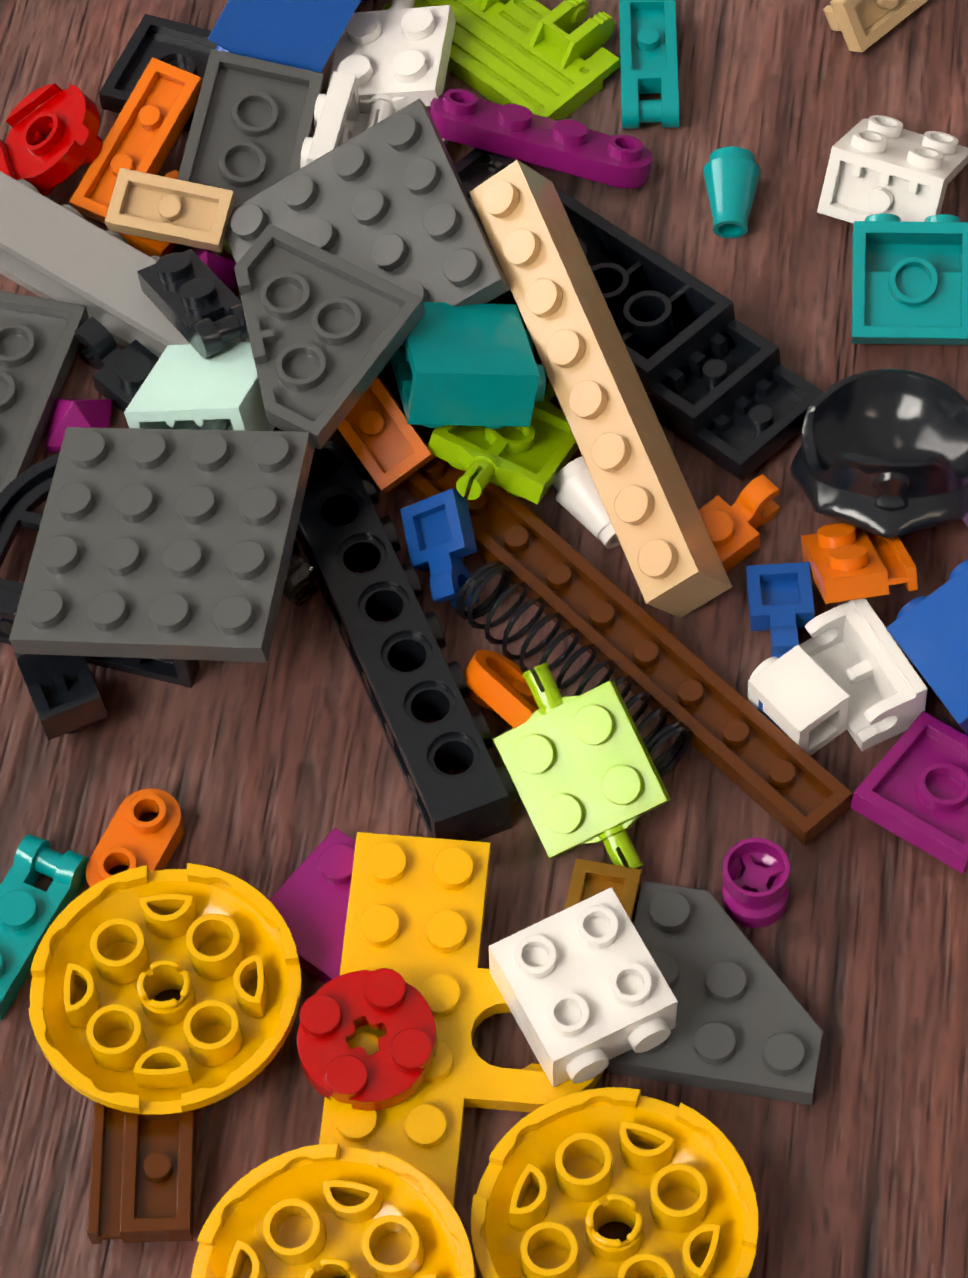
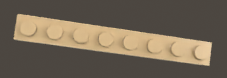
(600, 391)

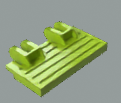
(529, 52)

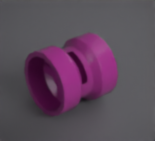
(760, 868)

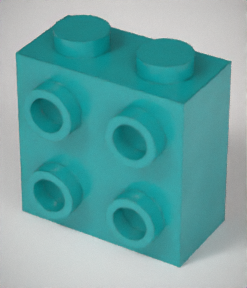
(469, 368)

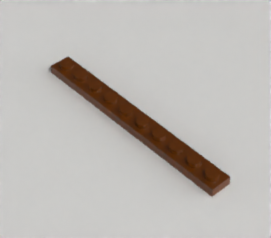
(721, 720)

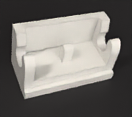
(870, 667)

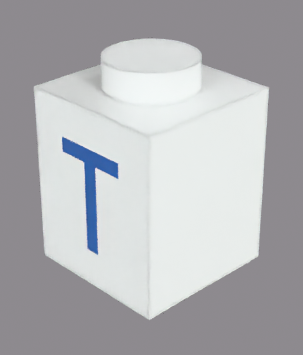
(800, 699)

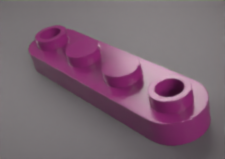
(541, 141)

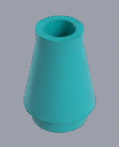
(731, 187)

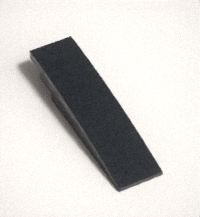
(697, 363)

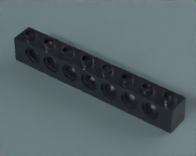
(451, 806)

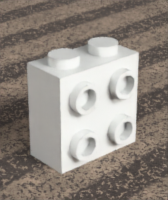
(583, 988)

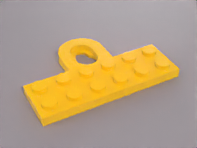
(422, 914)

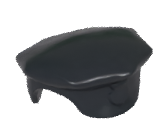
(886, 452)

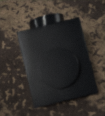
(62, 692)

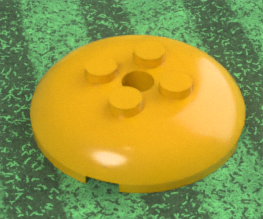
(152, 935)
(606, 1161)
(331, 1217)

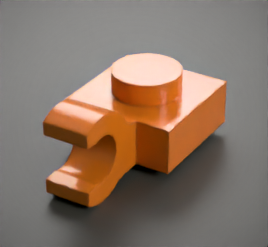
(734, 526)

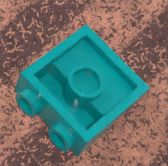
(909, 281)

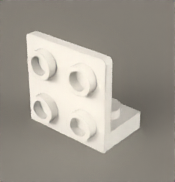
(889, 171)

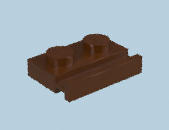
(142, 1176)

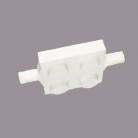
(396, 56)

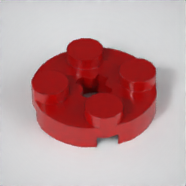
(72, 140)
(350, 1075)

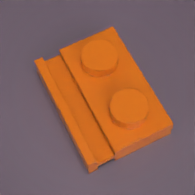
(856, 564)

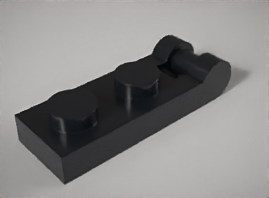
(194, 301)

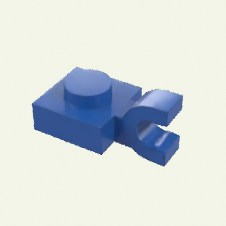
(437, 539)
(780, 602)

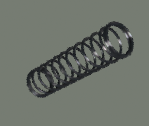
(484, 575)

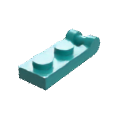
(648, 62)
(29, 910)

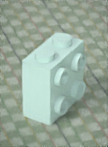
(201, 392)

